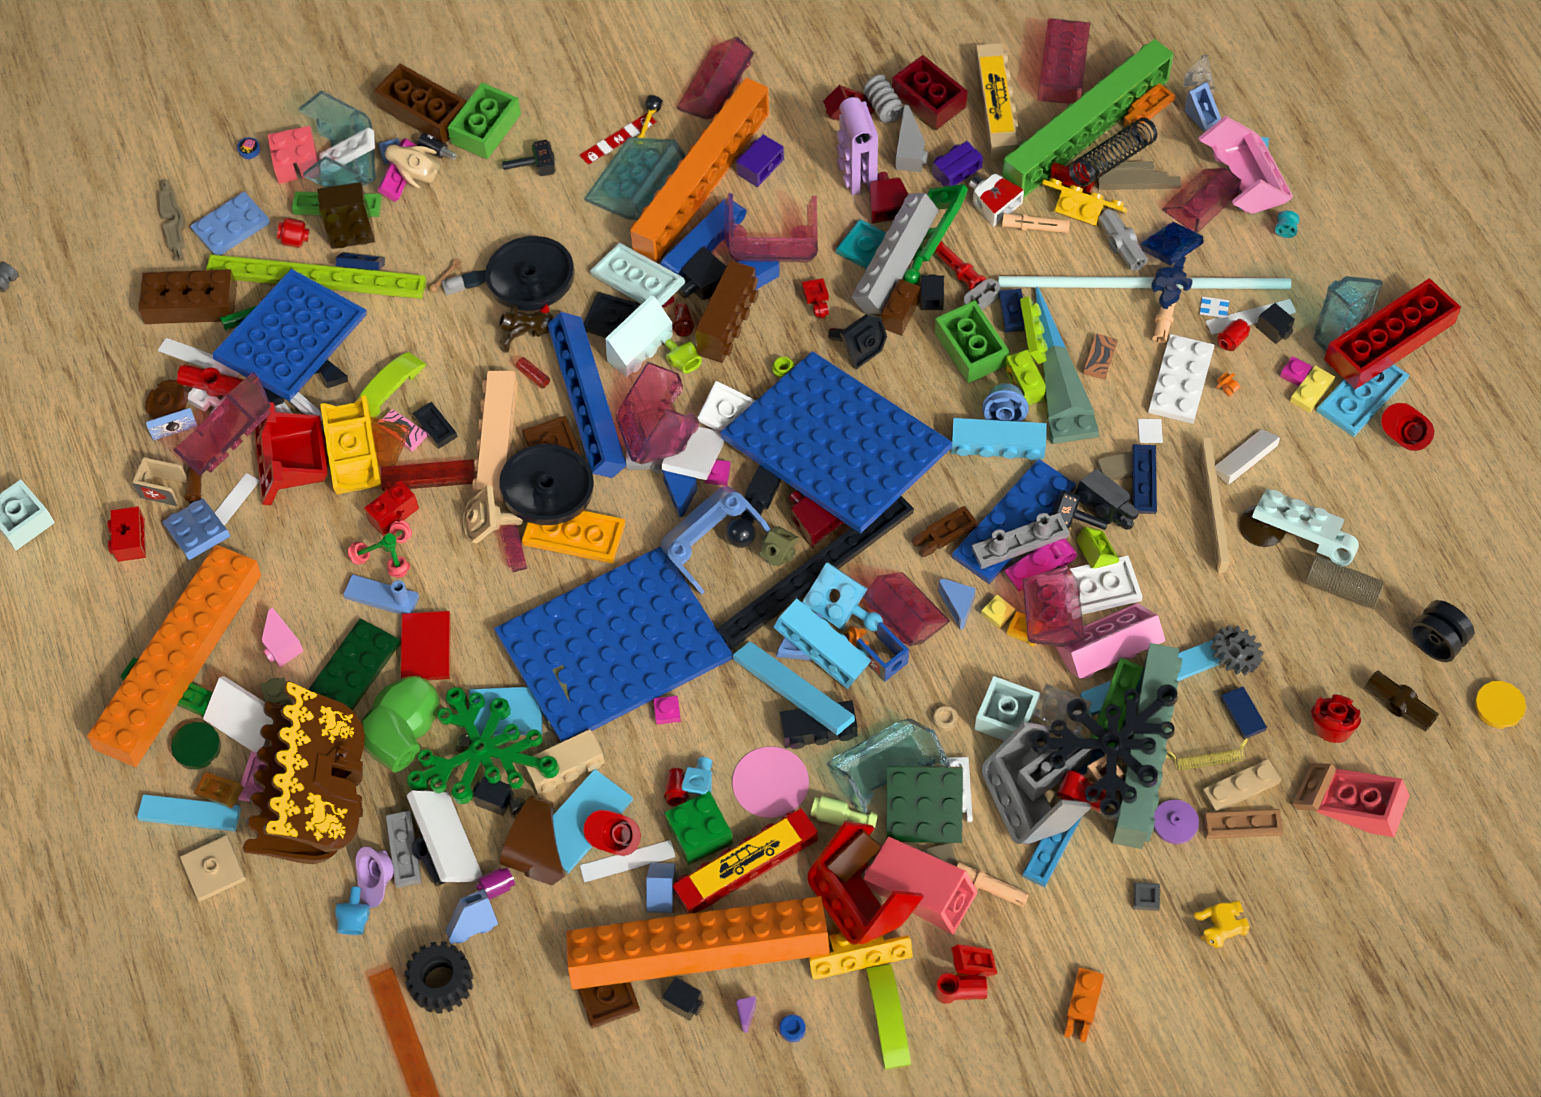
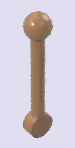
(456, 263)

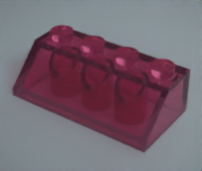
(716, 78)

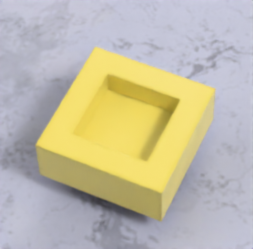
(998, 611)

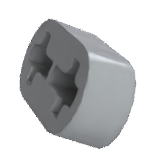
(979, 293)

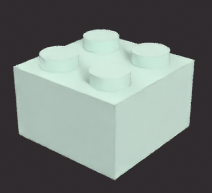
(22, 515)
(1005, 708)

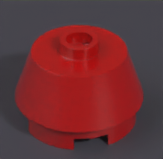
(1335, 718)

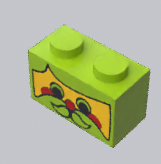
(1025, 375)

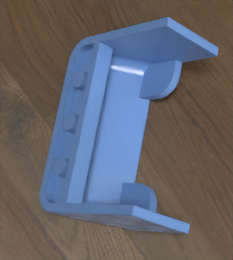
(680, 539)

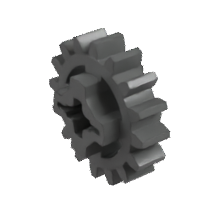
(1237, 650)

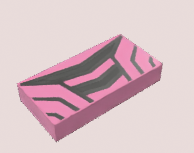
(416, 434)

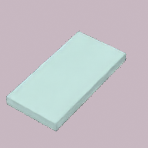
(636, 275)

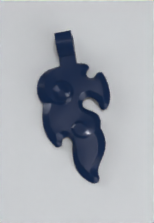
(1166, 281)

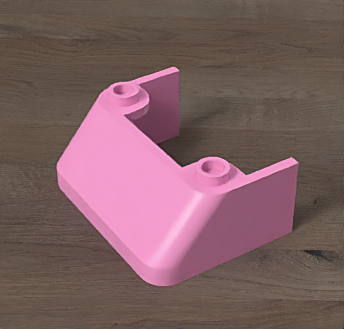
(1251, 162)

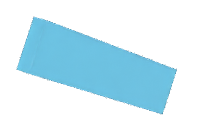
(188, 813)

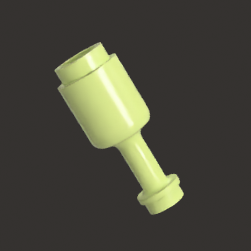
(837, 812)

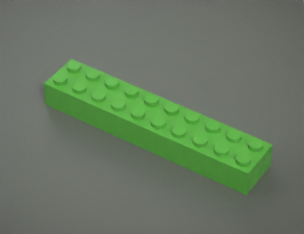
(1087, 117)

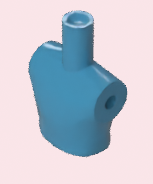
(352, 916)

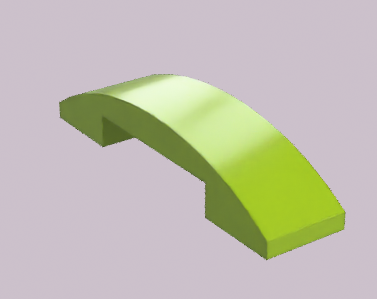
(390, 379)
(889, 1016)

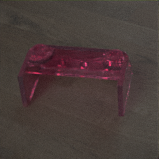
(800, 247)

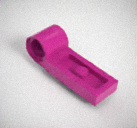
(392, 181)
(1041, 561)

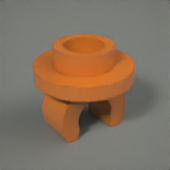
(1227, 383)
(853, 634)

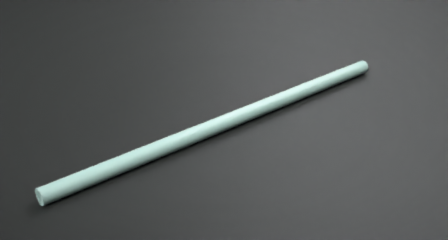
(1140, 282)

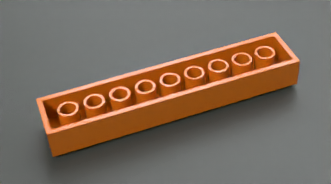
(700, 170)
(174, 656)
(696, 942)

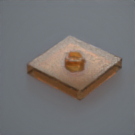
(388, 440)

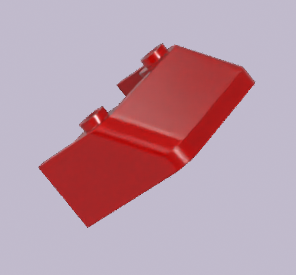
(853, 903)

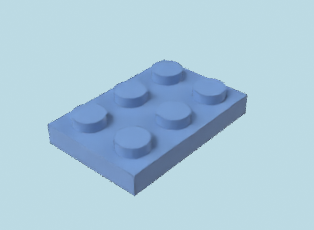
(230, 224)
(196, 528)

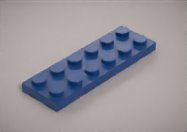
(1019, 507)

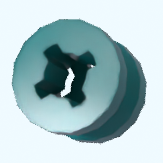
(1287, 224)

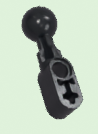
(760, 495)

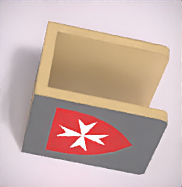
(162, 470)

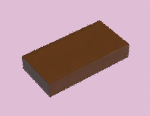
(853, 855)

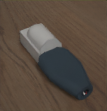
(467, 281)

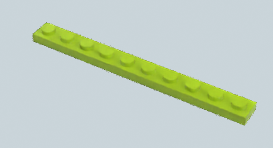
(328, 276)

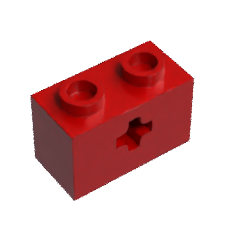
(391, 506)
(127, 534)

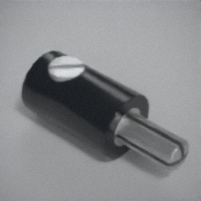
(440, 147)

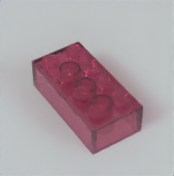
(1063, 61)

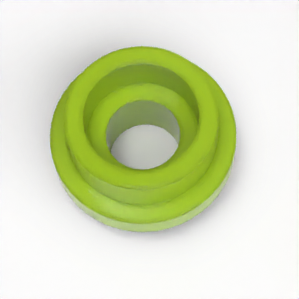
(782, 362)

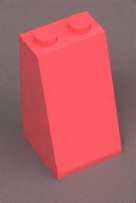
(944, 886)

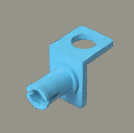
(699, 779)

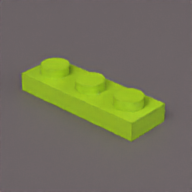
(1034, 329)

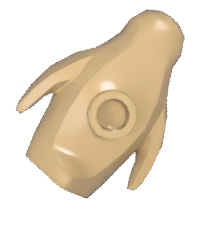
(413, 163)

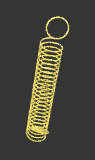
(1236, 751)

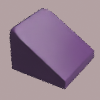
(746, 1009)

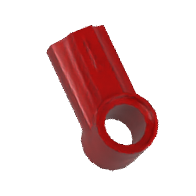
(1074, 788)
(963, 988)

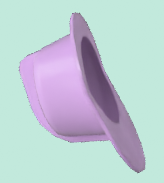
(373, 874)

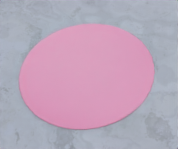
(770, 782)

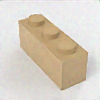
(574, 758)

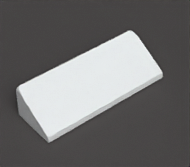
(1246, 456)

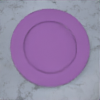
(1176, 821)

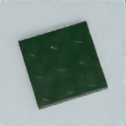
(925, 803)

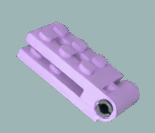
(857, 145)

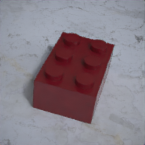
(929, 92)

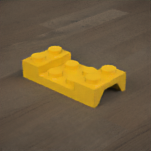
(351, 446)

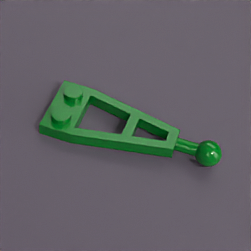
(944, 198)

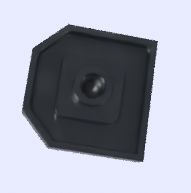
(861, 339)

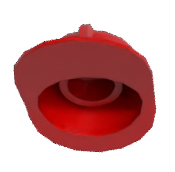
(1407, 426)
(612, 832)

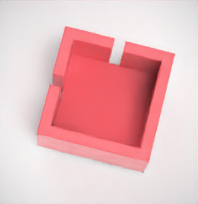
(292, 147)

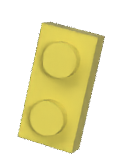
(1312, 389)

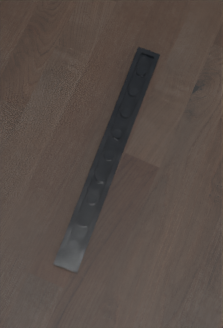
(802, 579)

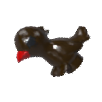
(518, 323)

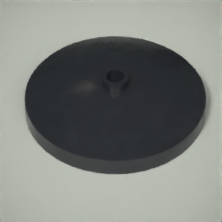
(530, 273)
(546, 484)

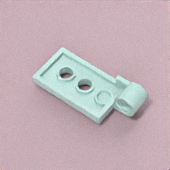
(1308, 523)

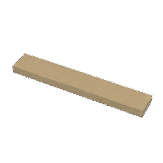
(1214, 505)

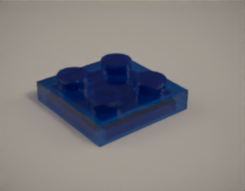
(1172, 243)

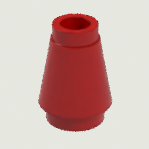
(673, 792)

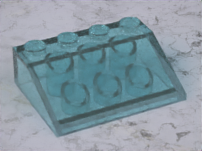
(635, 176)

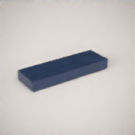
(1144, 478)

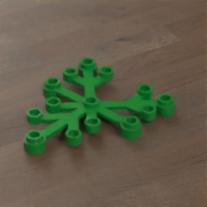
(507, 756)

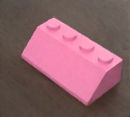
(1111, 638)

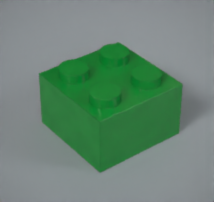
(698, 827)

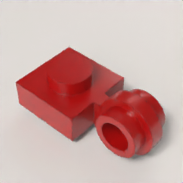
(816, 292)

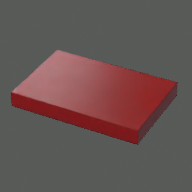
(426, 645)

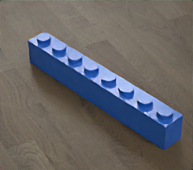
(586, 395)

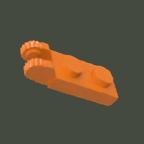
(1084, 1001)

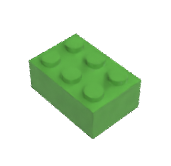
(484, 120)
(971, 341)

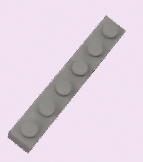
(895, 253)

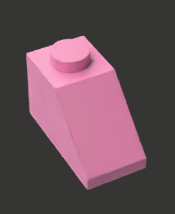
(279, 640)

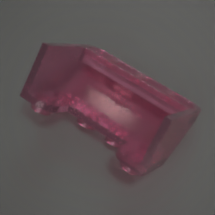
(236, 415)
(649, 419)

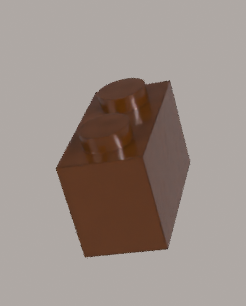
(900, 307)

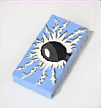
(171, 424)

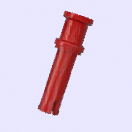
(963, 271)

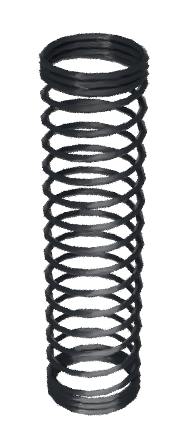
(1088, 165)

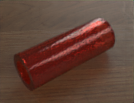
(533, 372)

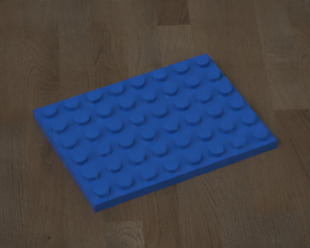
(836, 441)
(618, 642)

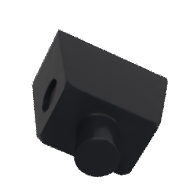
(701, 275)

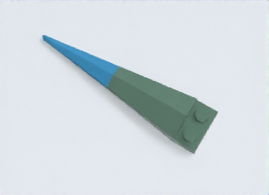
(1067, 403)

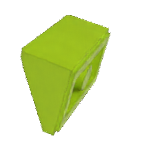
(1096, 548)

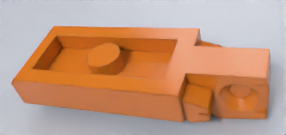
(1149, 104)

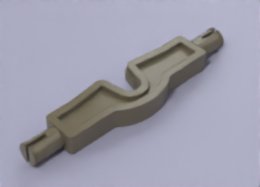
(174, 228)

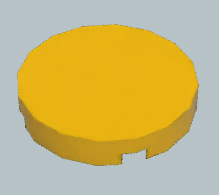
(1500, 704)

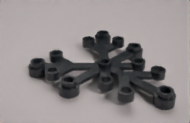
(1134, 725)

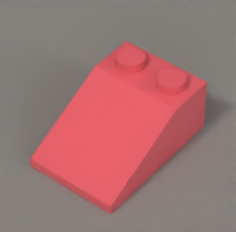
(1366, 801)

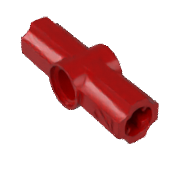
(202, 379)

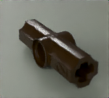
(1401, 700)

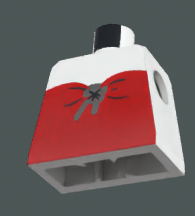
(995, 197)

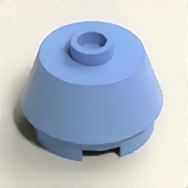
(1005, 404)

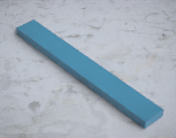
(1052, 848)

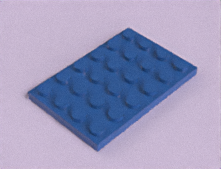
(290, 334)

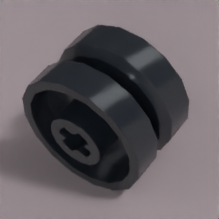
(1441, 631)

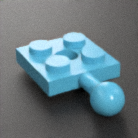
(850, 596)

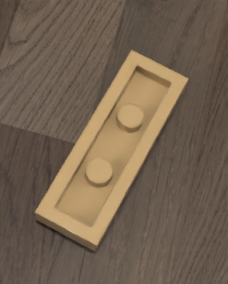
(1241, 786)

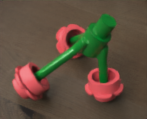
(397, 566)

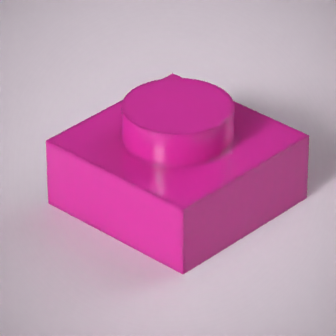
(1296, 371)
(720, 473)
(667, 710)

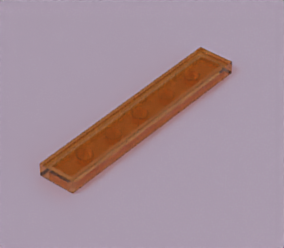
(403, 1034)

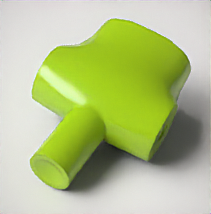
(683, 356)

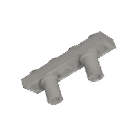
(1020, 540)

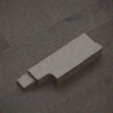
(1136, 176)

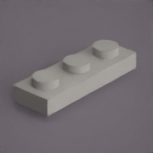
(401, 838)

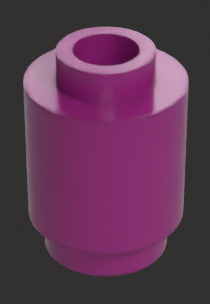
(496, 882)

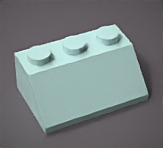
(638, 337)

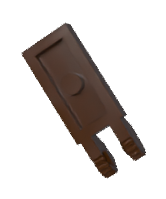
(945, 531)

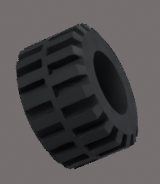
(427, 961)

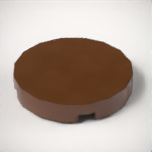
(166, 399)

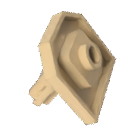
(483, 516)

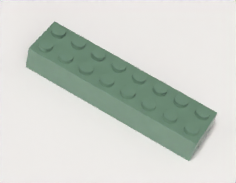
(1137, 818)

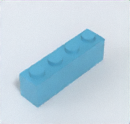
(999, 438)
(822, 643)

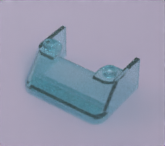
(337, 123)
(865, 765)

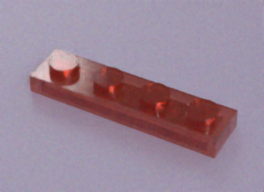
(429, 474)

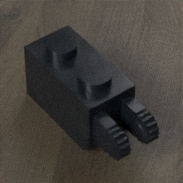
(1106, 499)

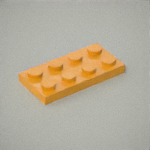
(585, 536)

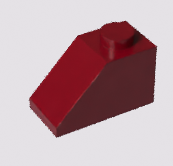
(837, 96)

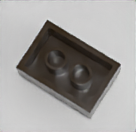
(346, 215)

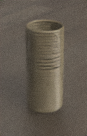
(1345, 582)

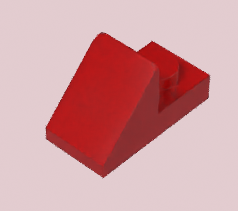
(973, 961)

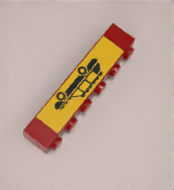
(745, 862)

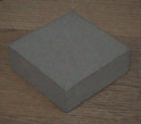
(1146, 896)

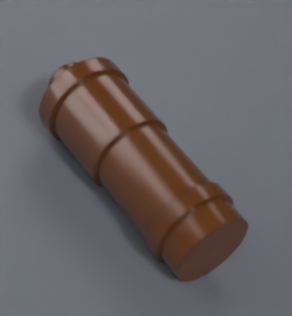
(193, 486)

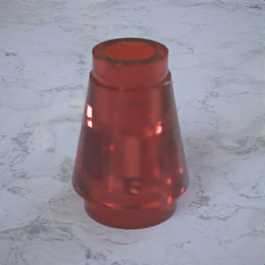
(682, 322)

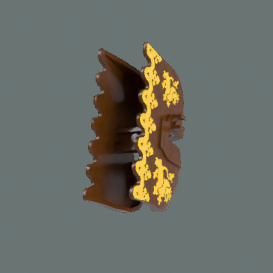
(309, 779)

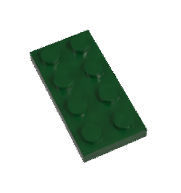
(355, 664)

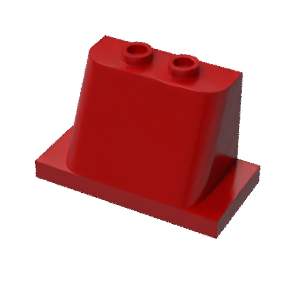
(289, 452)

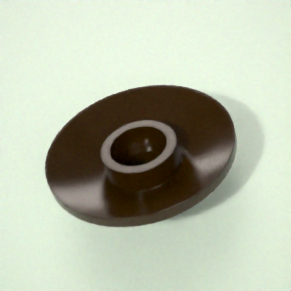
(1257, 532)

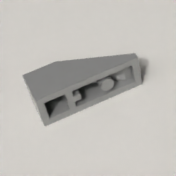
(911, 145)

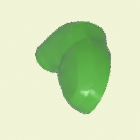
(397, 719)

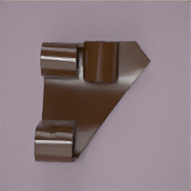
(533, 844)

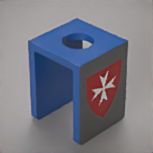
(886, 670)

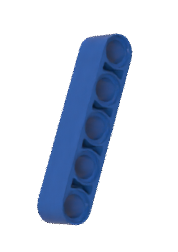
(707, 234)

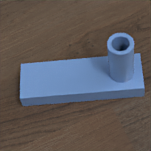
(381, 595)

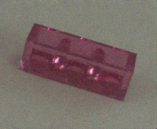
(514, 548)

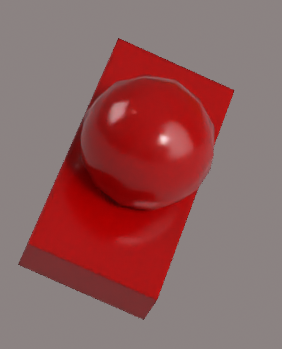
(1062, 174)

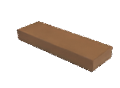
(1243, 824)

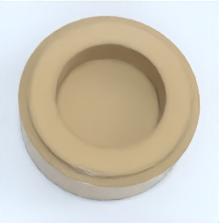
(945, 718)

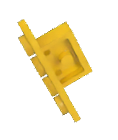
(1081, 205)
(852, 957)

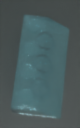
(1345, 306)

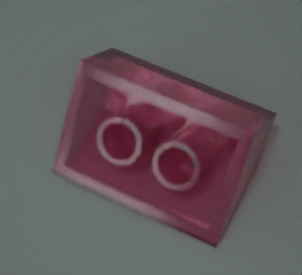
(1203, 198)
(905, 608)
(1053, 608)

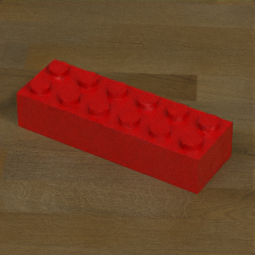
(1392, 333)

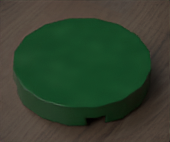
(196, 745)

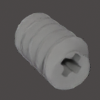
(883, 99)

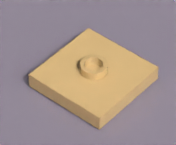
(213, 868)

